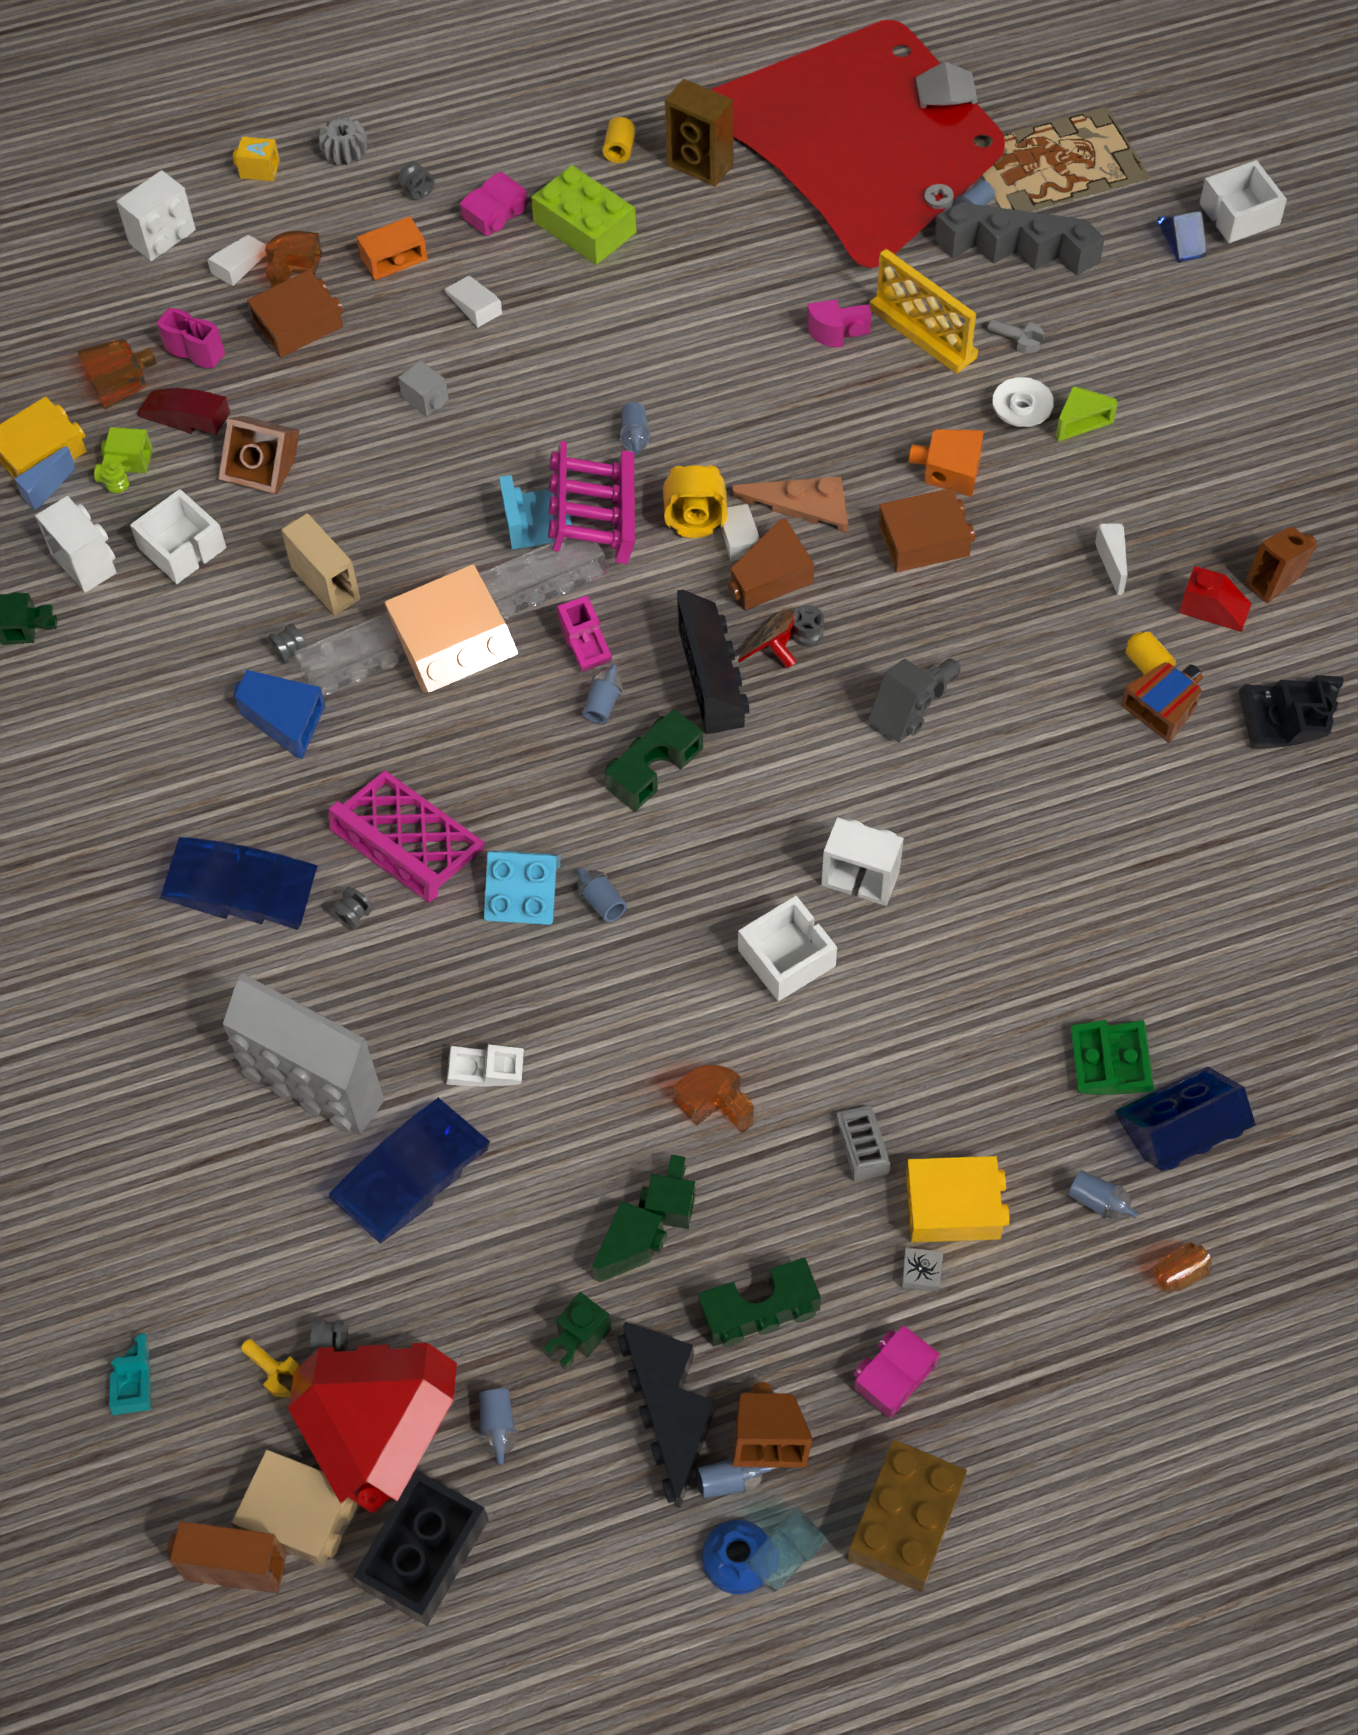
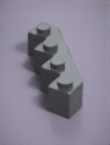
(1031, 234)

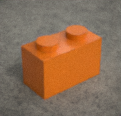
(392, 248)

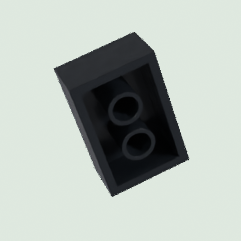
(421, 1547)

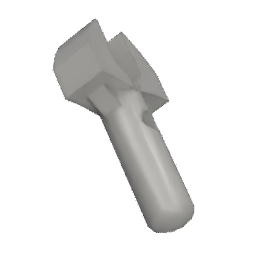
(1023, 336)

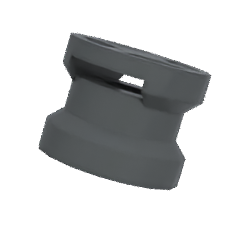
(415, 179)
(813, 622)
(287, 642)
(351, 908)
(329, 1335)

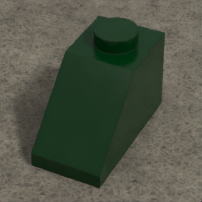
(629, 1242)

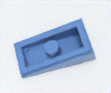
(44, 478)

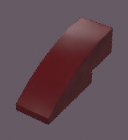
(186, 409)

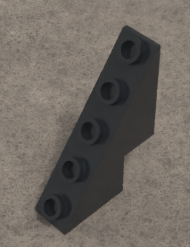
(674, 1414)

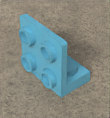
(526, 514)
(520, 887)

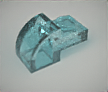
(786, 1549)

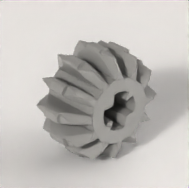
(342, 141)

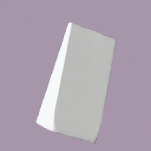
(236, 259)
(475, 300)
(739, 531)
(1111, 547)

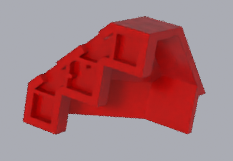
(371, 1415)

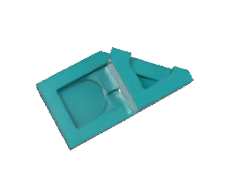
(131, 1380)

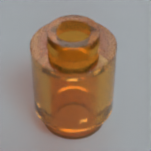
(1182, 1267)

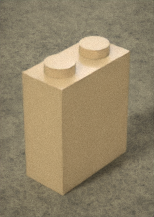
(321, 564)
(296, 1507)

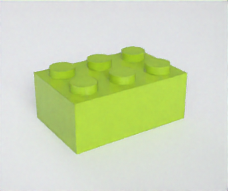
(584, 214)

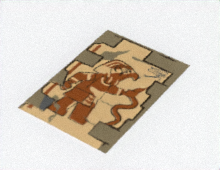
(1063, 161)

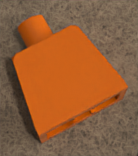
(950, 459)

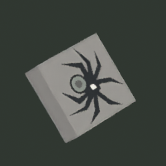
(922, 1269)

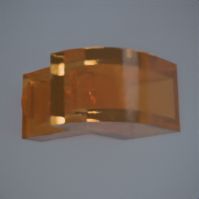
(291, 254)
(712, 1089)

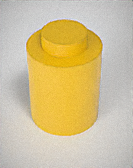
(619, 140)
(1147, 652)

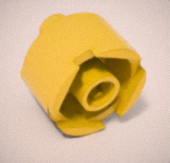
(695, 500)

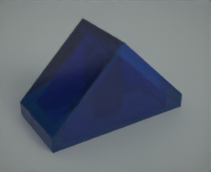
(1184, 234)

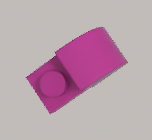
(831, 324)
(583, 633)

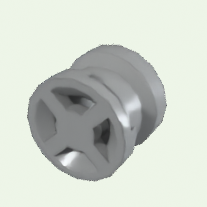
(934, 190)

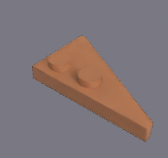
(804, 498)

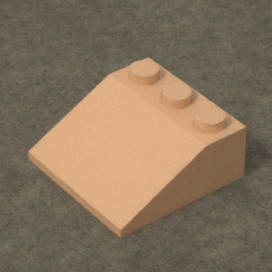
(450, 628)

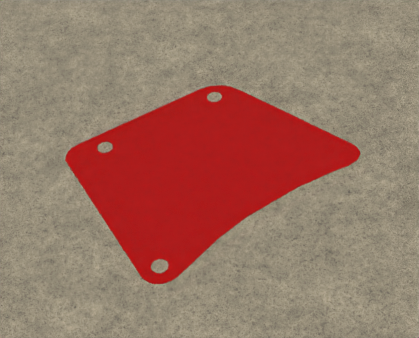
(855, 138)

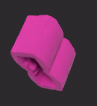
(494, 203)
(190, 338)
(895, 1371)

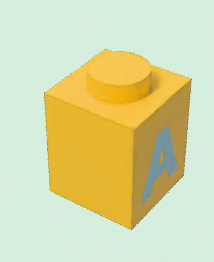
(256, 158)

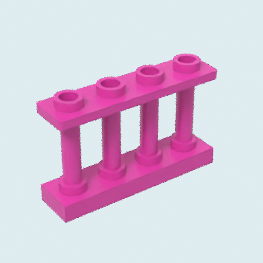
(621, 493)

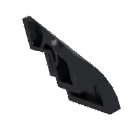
(1290, 711)

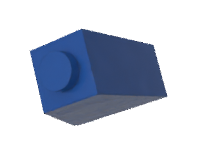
(280, 708)

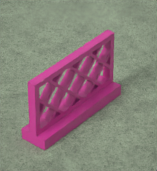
(383, 848)

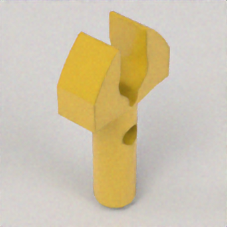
(271, 1367)

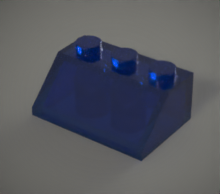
(1187, 1118)

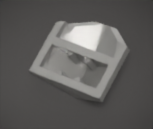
(945, 86)

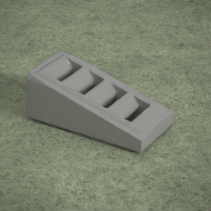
(866, 1168)

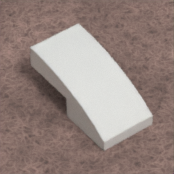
(486, 1067)

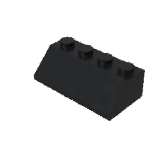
(710, 663)

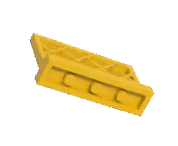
(910, 317)

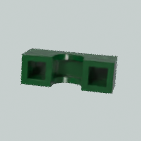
(670, 740)
(732, 1318)

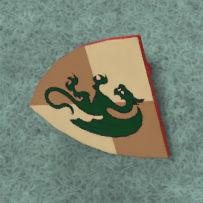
(776, 636)

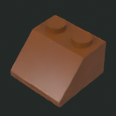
(257, 453)

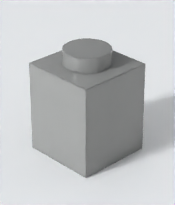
(423, 388)

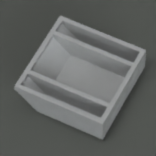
(302, 1055)

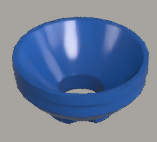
(720, 1570)

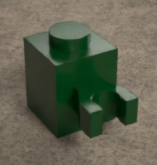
(21, 618)
(670, 1195)
(579, 1328)

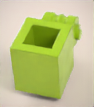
(123, 452)

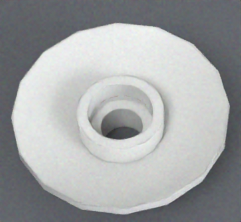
(1023, 402)

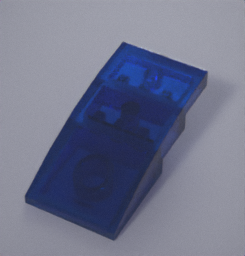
(238, 882)
(409, 1170)

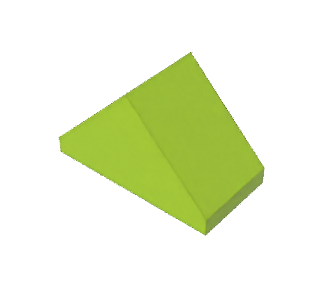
(1084, 413)

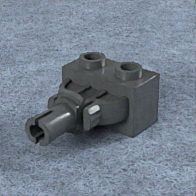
(907, 694)

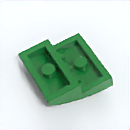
(1112, 1058)

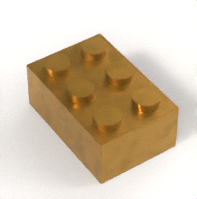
(699, 132)
(907, 1515)

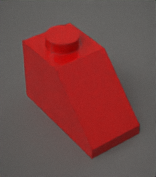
(1214, 599)

